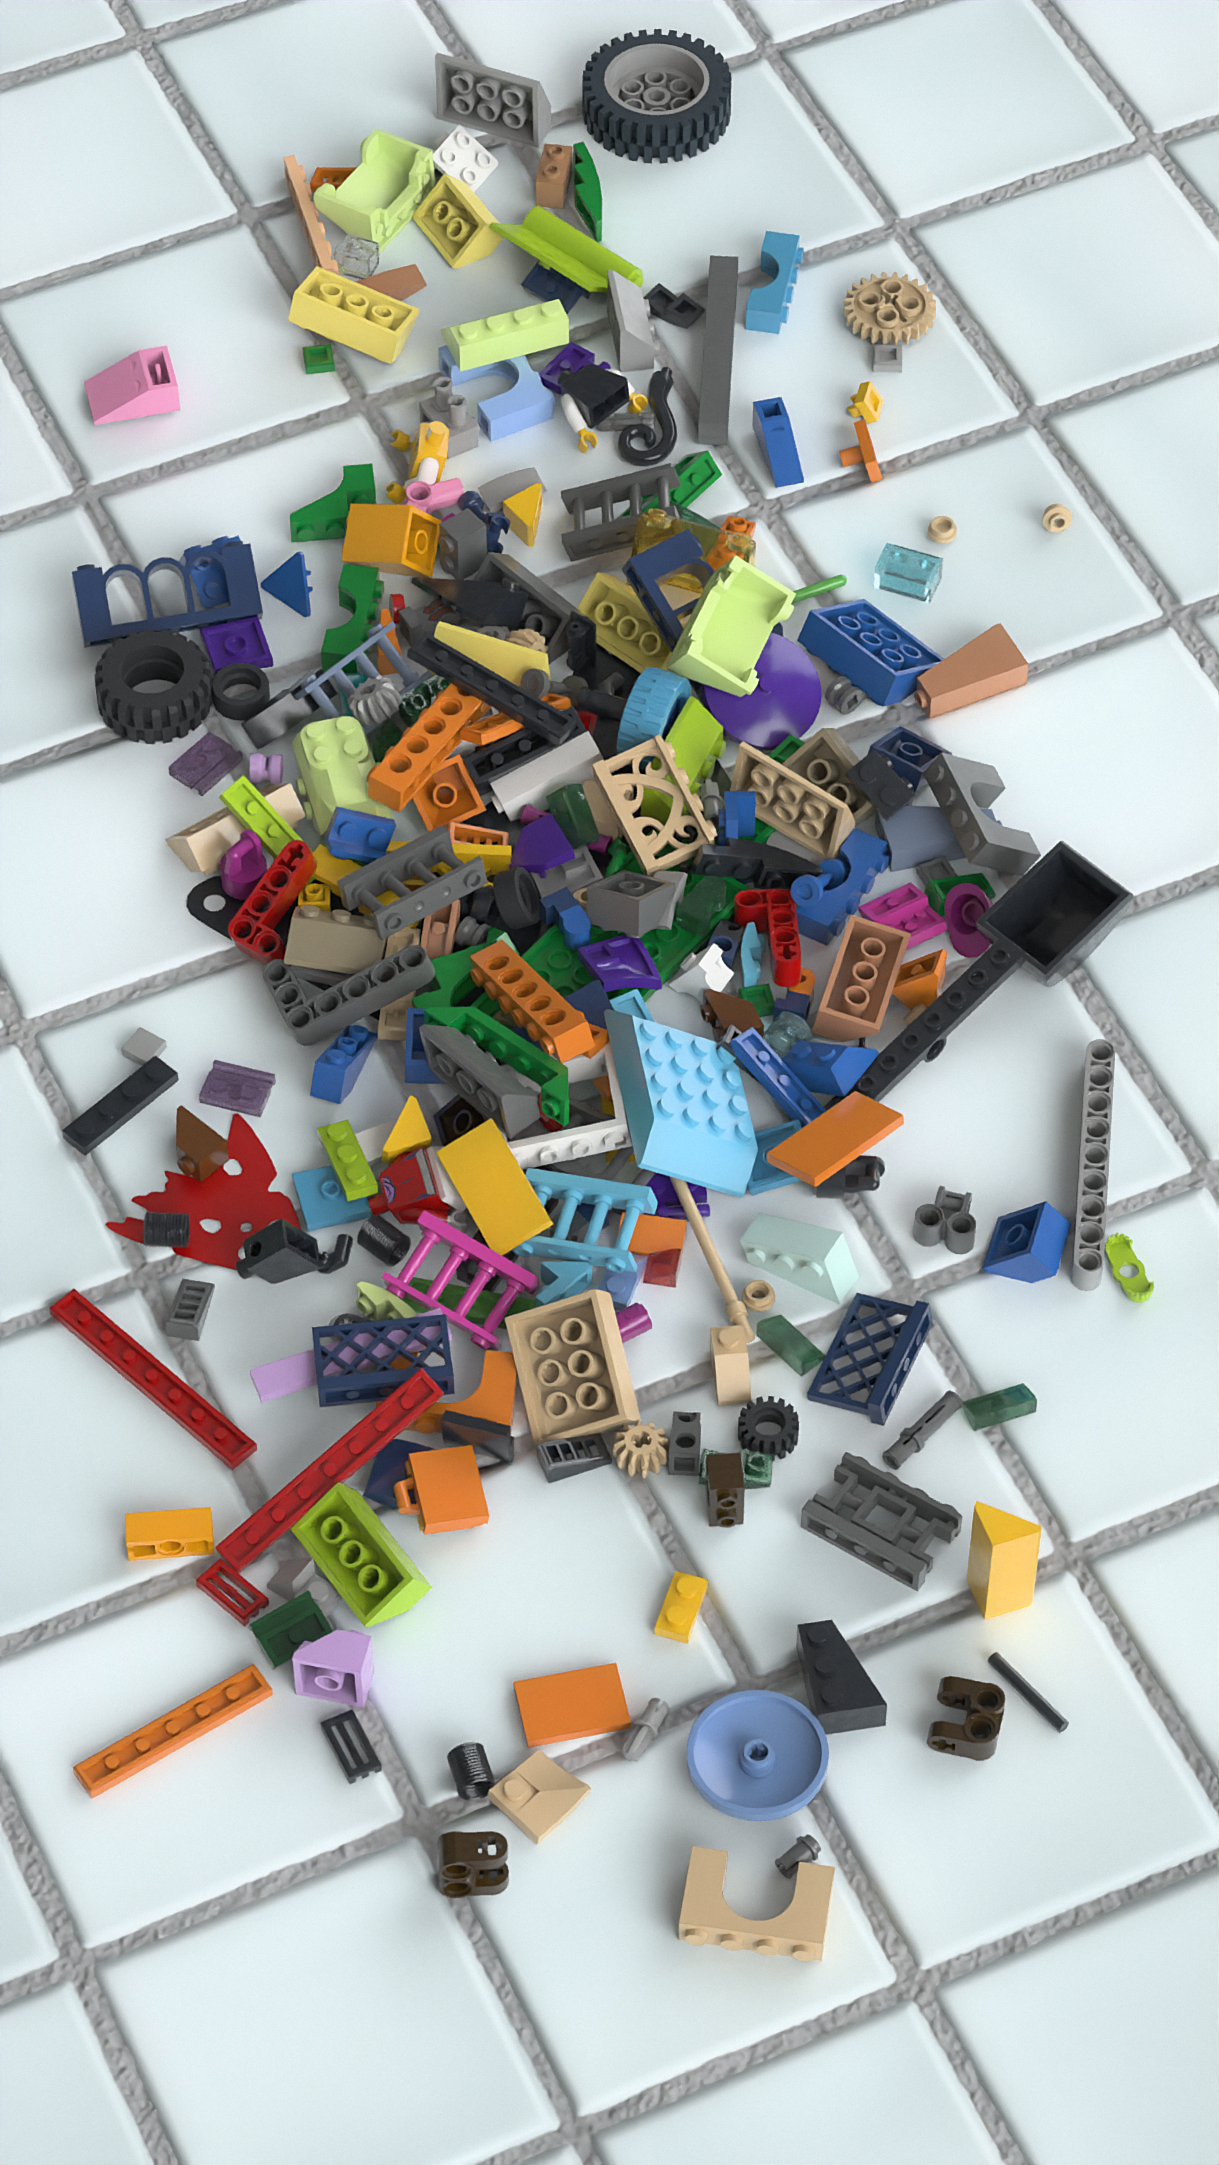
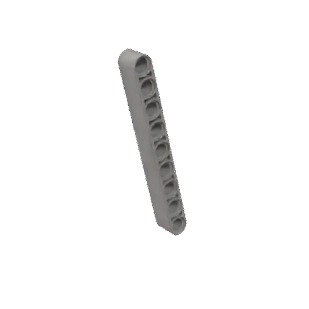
(1093, 1165)

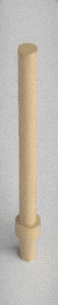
(735, 1309)

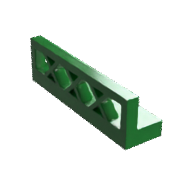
(696, 474)

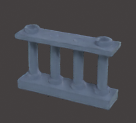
(377, 635)

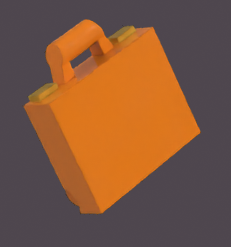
(445, 1490)

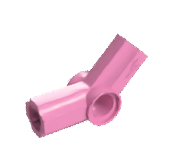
(433, 497)

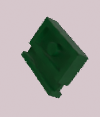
(288, 1627)

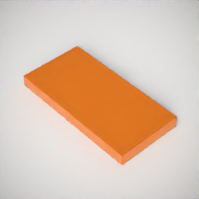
(835, 1138)

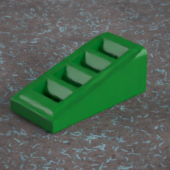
(939, 889)

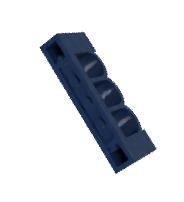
(646, 570)
(240, 581)

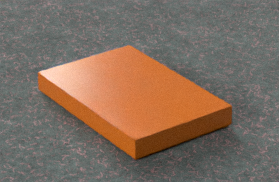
(572, 1705)

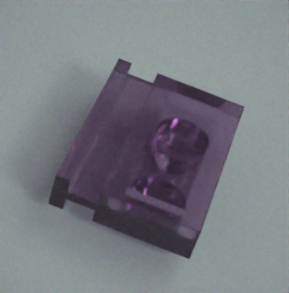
(205, 763)
(237, 1088)

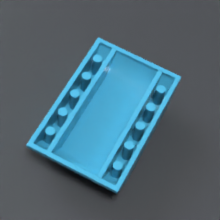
(683, 1104)

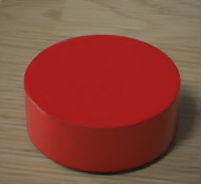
(396, 603)

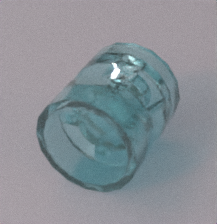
(785, 1033)

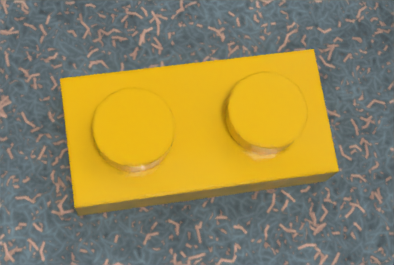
(681, 1607)

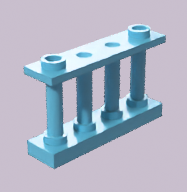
(604, 1196)

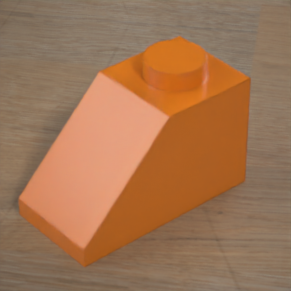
(921, 980)

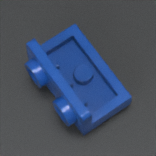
(737, 816)

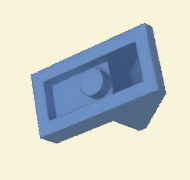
(624, 1284)

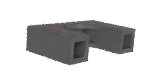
(960, 790)

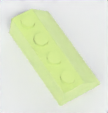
(508, 335)

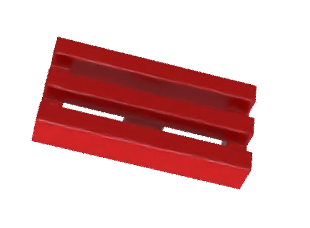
(235, 1611)

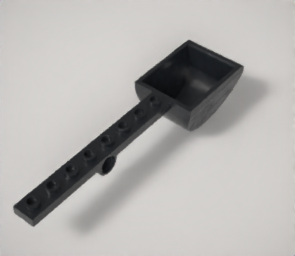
(1042, 924)

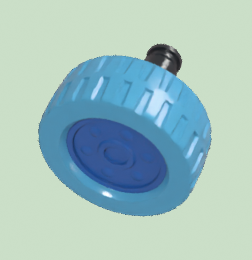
(647, 712)

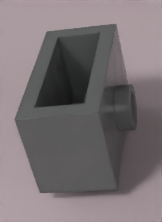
(462, 544)

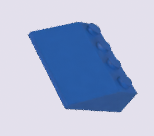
(868, 649)

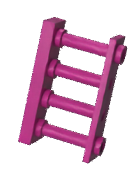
(489, 1265)

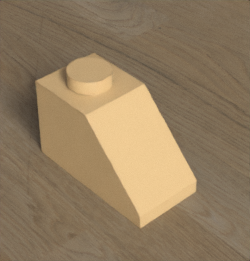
(730, 1364)

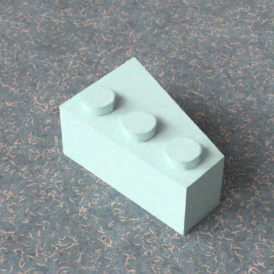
(802, 1255)

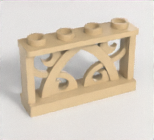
(616, 786)

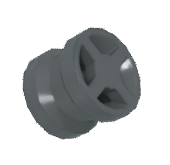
(844, 695)
(471, 933)

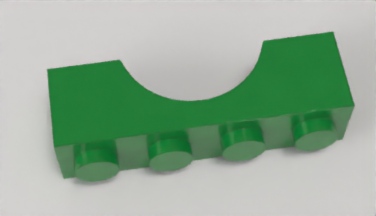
(358, 593)

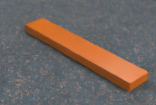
(172, 1731)

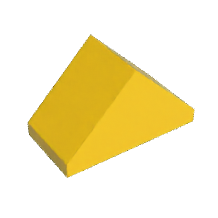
(524, 513)
(408, 1133)

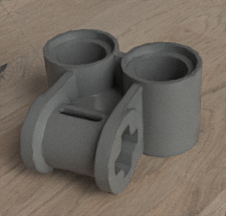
(948, 1222)

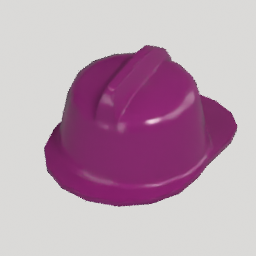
(962, 909)

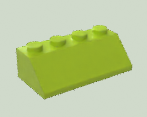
(697, 745)
(360, 1556)

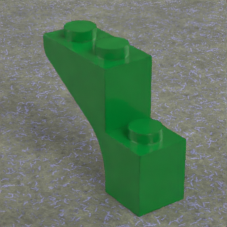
(328, 515)
(451, 980)

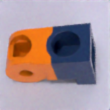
(798, 998)

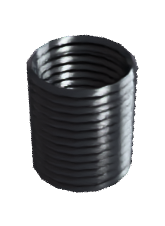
(166, 1229)
(383, 1240)
(470, 1770)

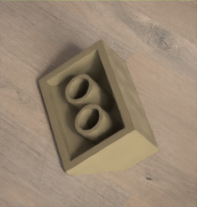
(825, 763)
(333, 940)

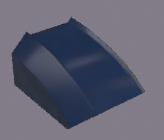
(908, 754)

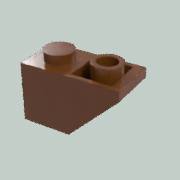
(724, 1010)

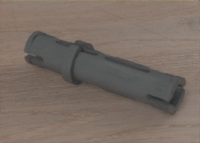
(913, 1438)

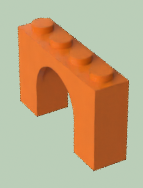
(491, 1401)

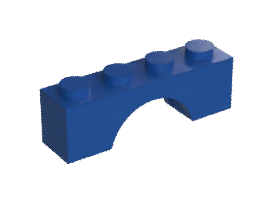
(864, 859)

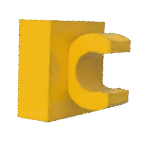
(866, 403)

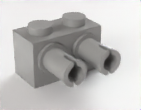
(452, 412)

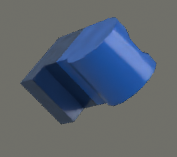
(568, 917)

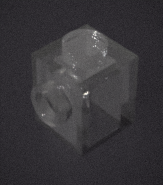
(357, 257)

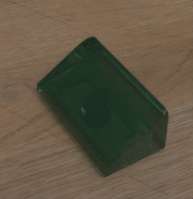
(574, 815)
(789, 1344)
(1000, 1406)

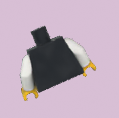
(593, 397)

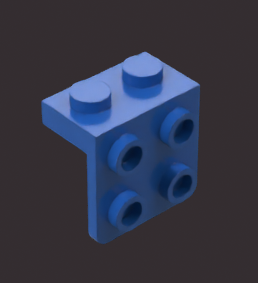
(207, 577)

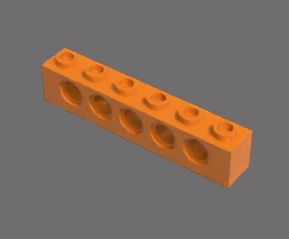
(424, 747)
(531, 1002)

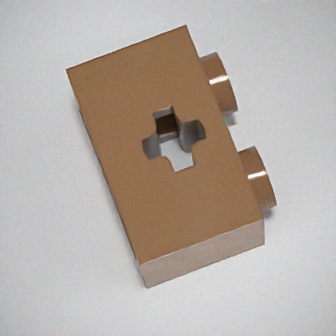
(553, 176)

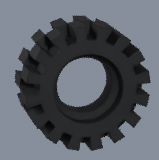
(768, 1412)

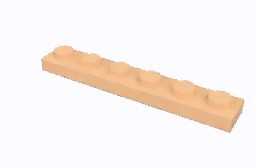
(308, 215)

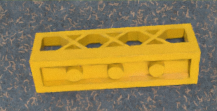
(495, 860)

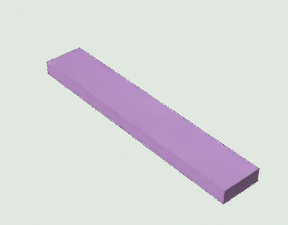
(300, 1369)

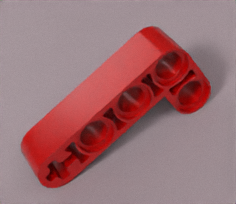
(293, 865)
(776, 913)

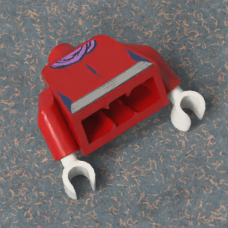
(411, 1189)

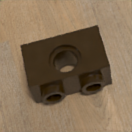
(724, 1490)

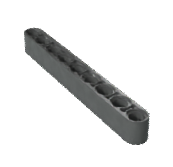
(718, 350)

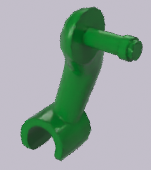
(619, 852)

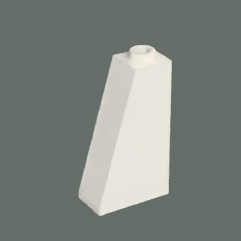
(546, 774)

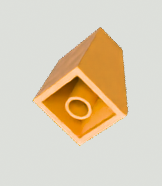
(391, 539)

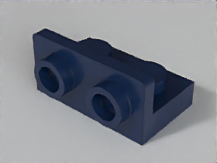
(553, 285)

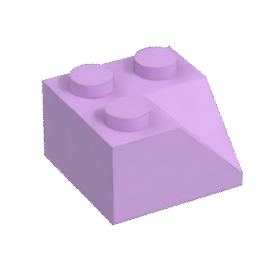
(335, 1667)

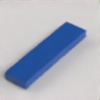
(776, 1077)

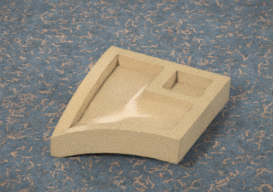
(538, 1795)

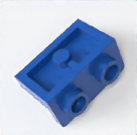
(358, 835)

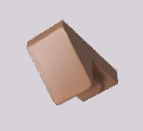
(440, 930)

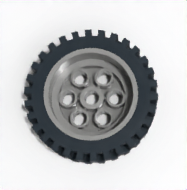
(656, 96)

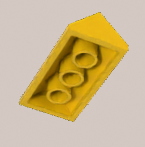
(1002, 1560)

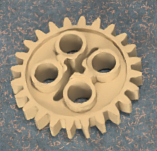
(889, 308)

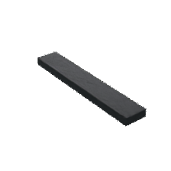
(492, 689)

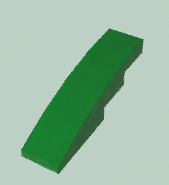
(587, 190)

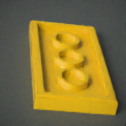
(494, 1188)

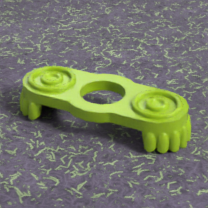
(1120, 1253)

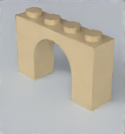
(795, 1932)

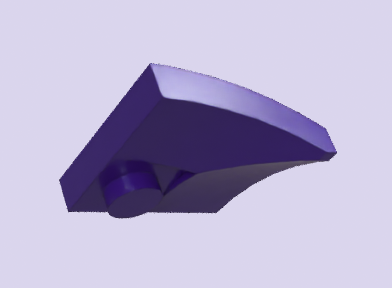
(620, 964)

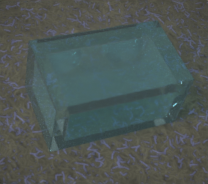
(908, 572)

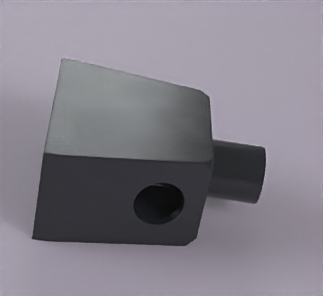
(279, 1253)

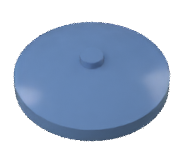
(757, 1755)

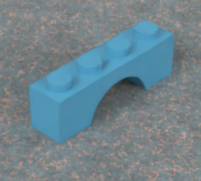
(768, 304)

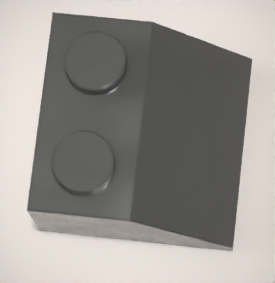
(628, 902)

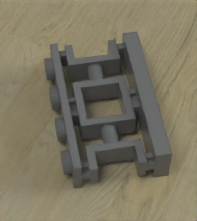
(869, 1541)

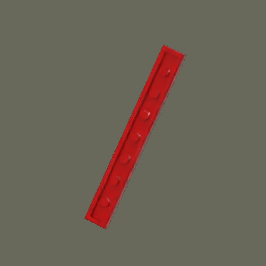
(153, 1379)
(331, 1467)

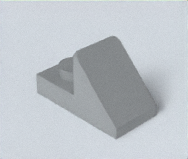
(298, 1577)

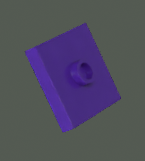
(236, 643)

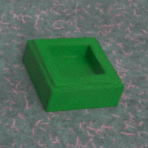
(318, 359)
(760, 997)

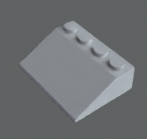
(491, 100)

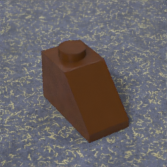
(198, 1146)

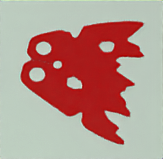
(221, 1198)

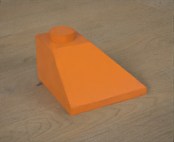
(448, 796)

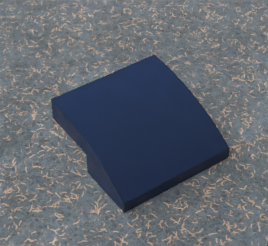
(389, 1470)

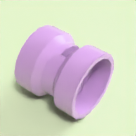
(258, 768)

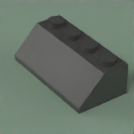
(545, 608)
(479, 1079)

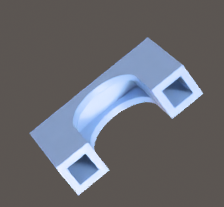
(509, 412)

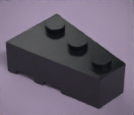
(836, 1682)

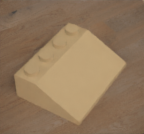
(793, 803)
(572, 1367)

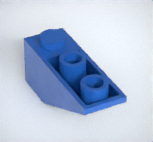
(777, 441)
(341, 1064)

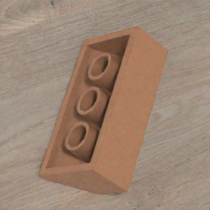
(861, 980)

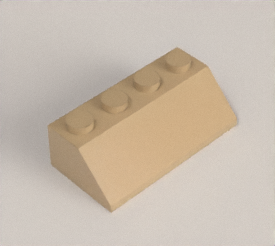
(208, 840)

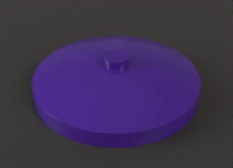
(781, 703)

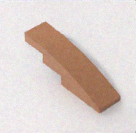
(396, 283)

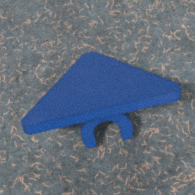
(290, 584)

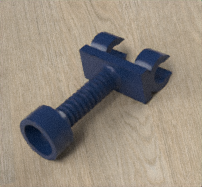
(493, 521)

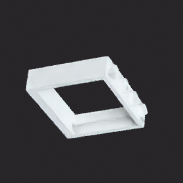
(580, 1140)

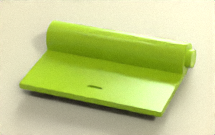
(567, 250)

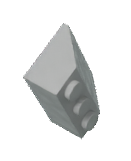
(630, 325)

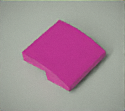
(907, 911)

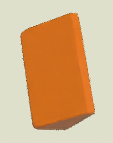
(656, 1234)

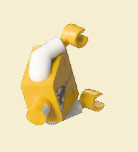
(426, 456)

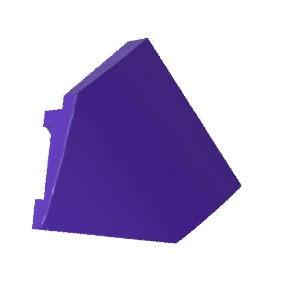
(542, 847)

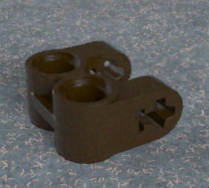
(959, 1738)
(462, 1864)

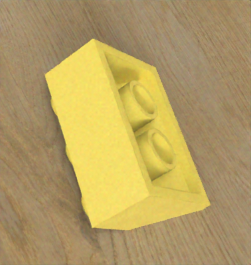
(457, 222)

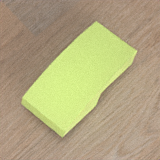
(381, 1303)

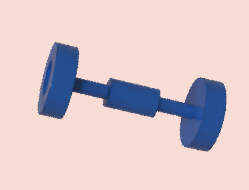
(808, 889)

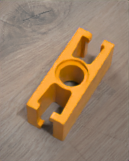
(169, 1534)

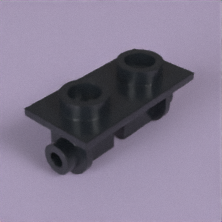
(581, 641)

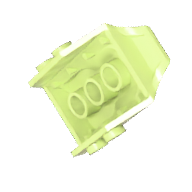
(334, 769)

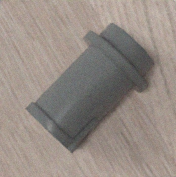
(803, 1851)

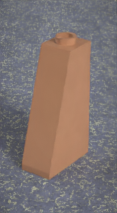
(972, 673)

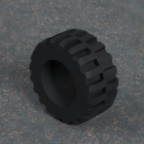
(149, 658)

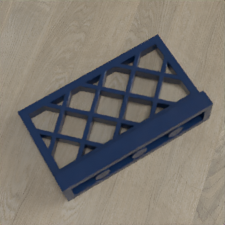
(894, 1370)
(385, 1379)

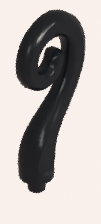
(657, 394)

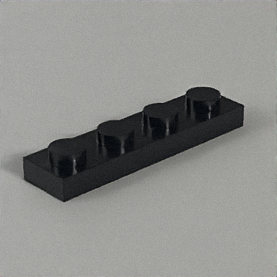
(120, 1105)

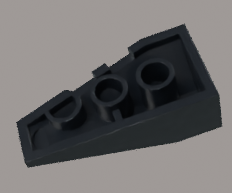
(481, 601)

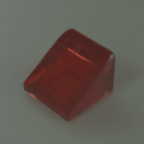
(663, 1267)

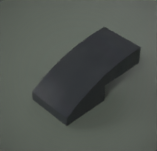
(675, 310)

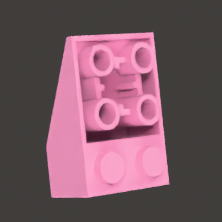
(134, 387)

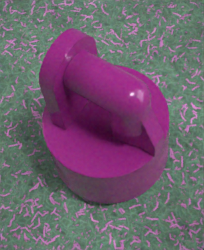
(243, 866)

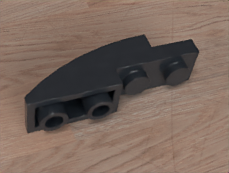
(747, 859)

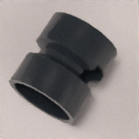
(480, 905)

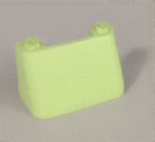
(381, 190)
(731, 628)

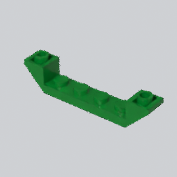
(512, 1050)

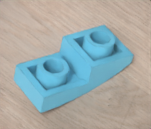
(751, 949)

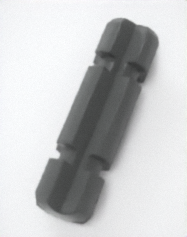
(622, 420)

